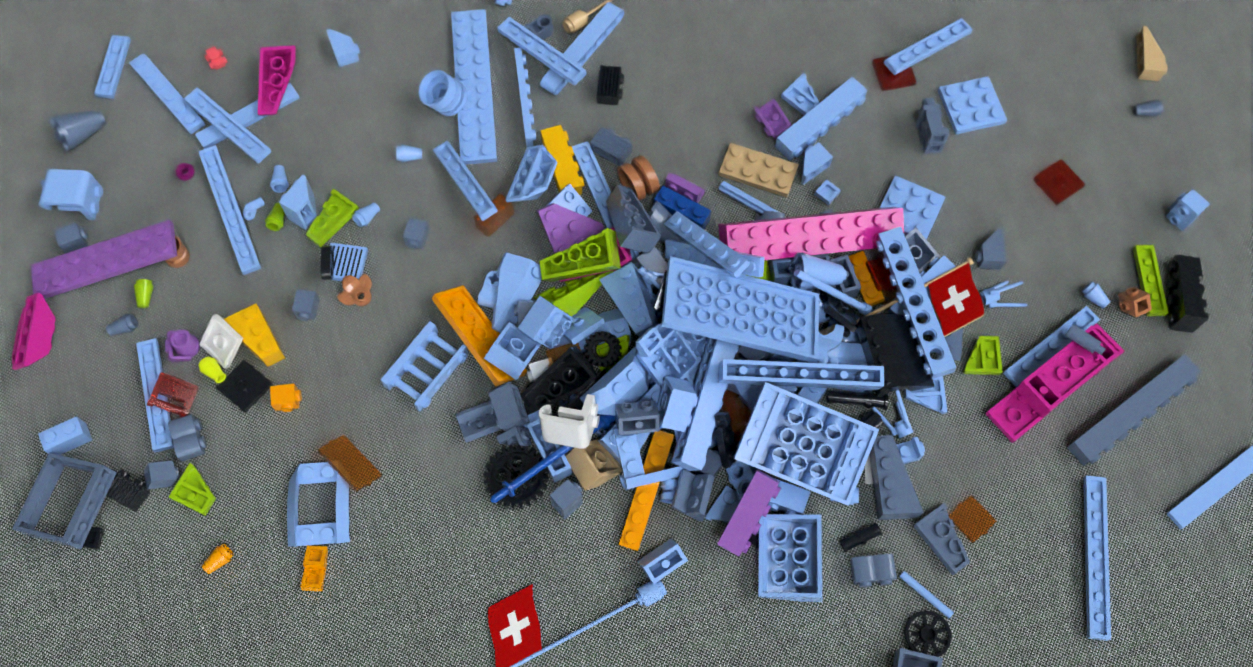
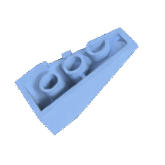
(517, 281)
(614, 323)

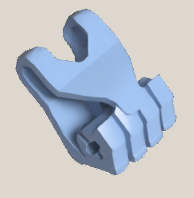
(828, 346)

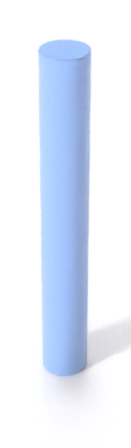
(926, 594)

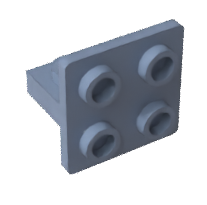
(693, 494)

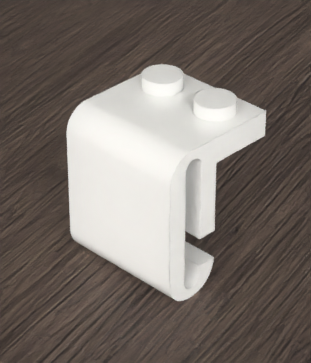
(572, 426)

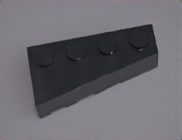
(1185, 294)

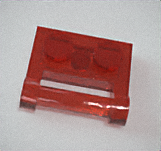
(174, 389)

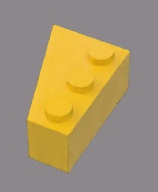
(256, 334)

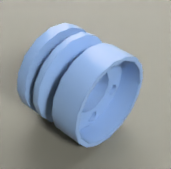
(442, 93)

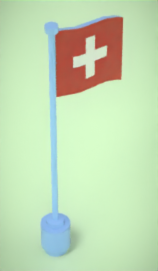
(518, 631)

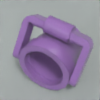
(184, 345)

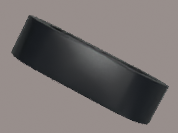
(327, 262)

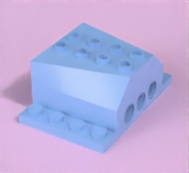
(806, 443)

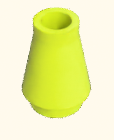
(211, 368)

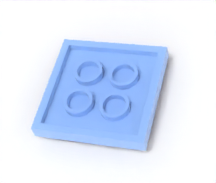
(972, 105)
(918, 204)

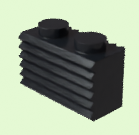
(609, 85)
(127, 491)

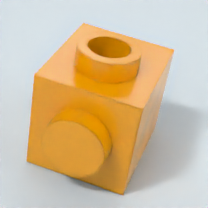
(285, 397)

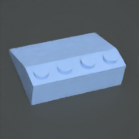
(790, 557)

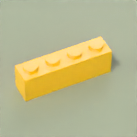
(555, 142)

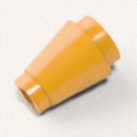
(220, 556)

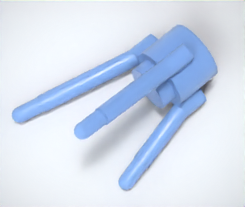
(991, 295)
(903, 426)

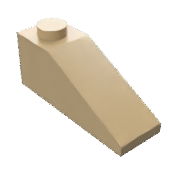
(1150, 58)

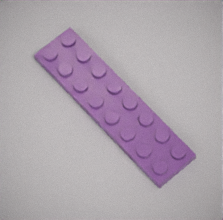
(104, 260)

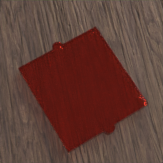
(880, 275)

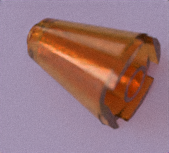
(738, 413)

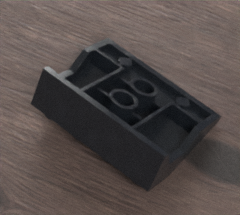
(889, 344)

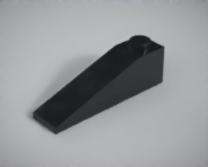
(565, 377)

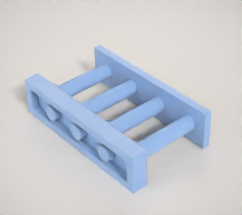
(418, 349)

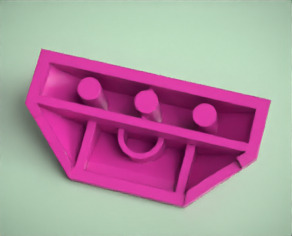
(33, 332)

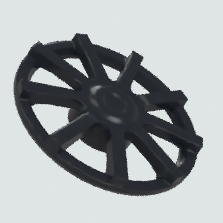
(927, 633)

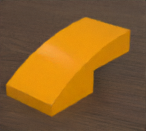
(314, 568)

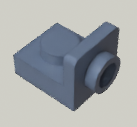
(515, 435)

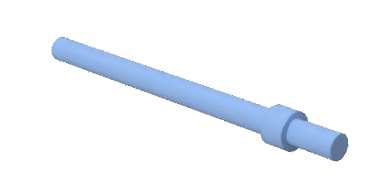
(863, 308)

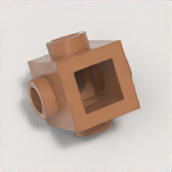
(1134, 302)

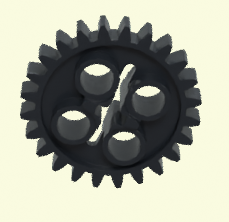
(508, 457)

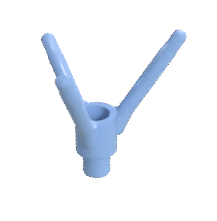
(650, 278)

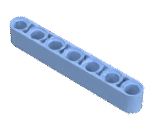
(585, 44)

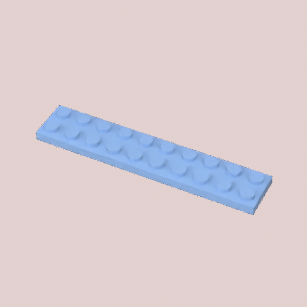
(473, 70)

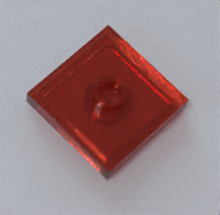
(888, 80)
(1059, 182)

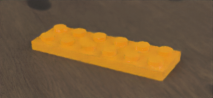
(472, 328)

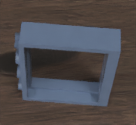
(86, 510)

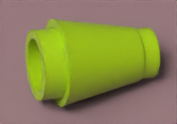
(275, 218)
(143, 292)

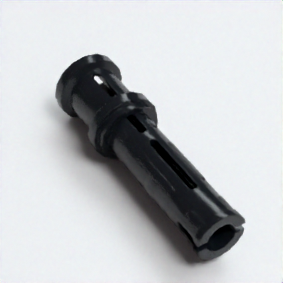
(866, 399)

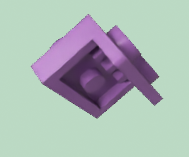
(773, 118)
(684, 187)

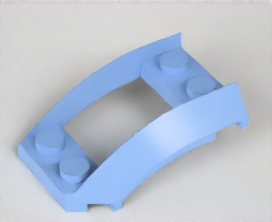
(632, 462)
(317, 533)

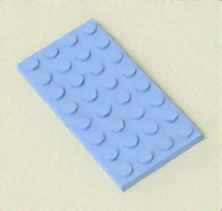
(741, 310)

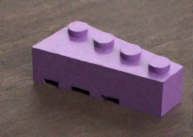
(749, 512)

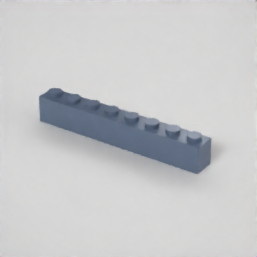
(1133, 410)

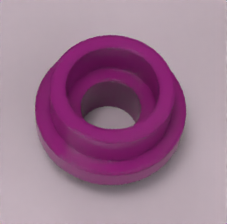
(183, 167)

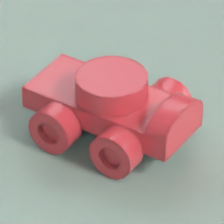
(215, 57)

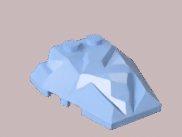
(671, 353)

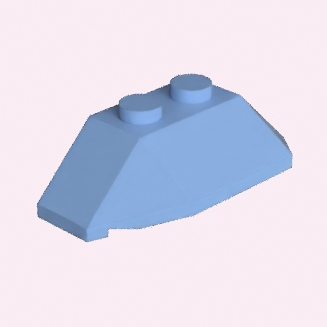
(532, 175)
(621, 384)

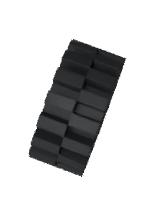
(592, 344)

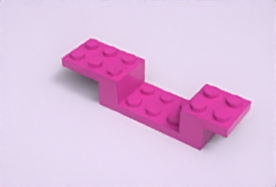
(1051, 385)

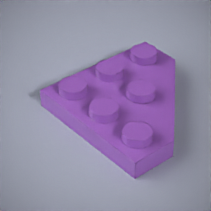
(566, 226)

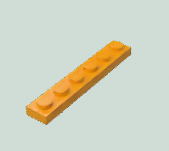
(645, 494)

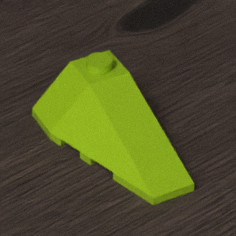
(574, 293)

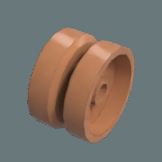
(639, 177)

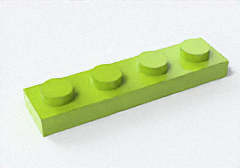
(1150, 278)

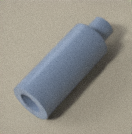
(1085, 340)

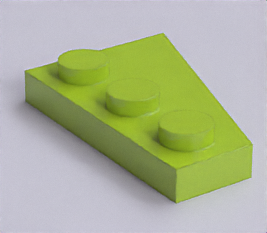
(332, 218)

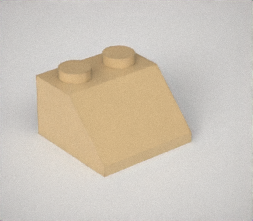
(593, 465)

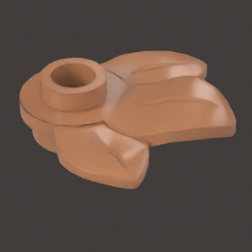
(354, 288)

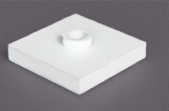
(221, 341)

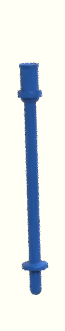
(508, 488)

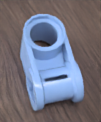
(487, 295)

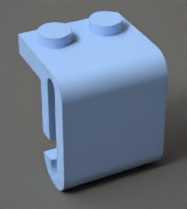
(71, 192)

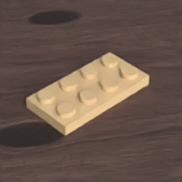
(758, 170)

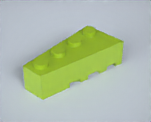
(588, 257)

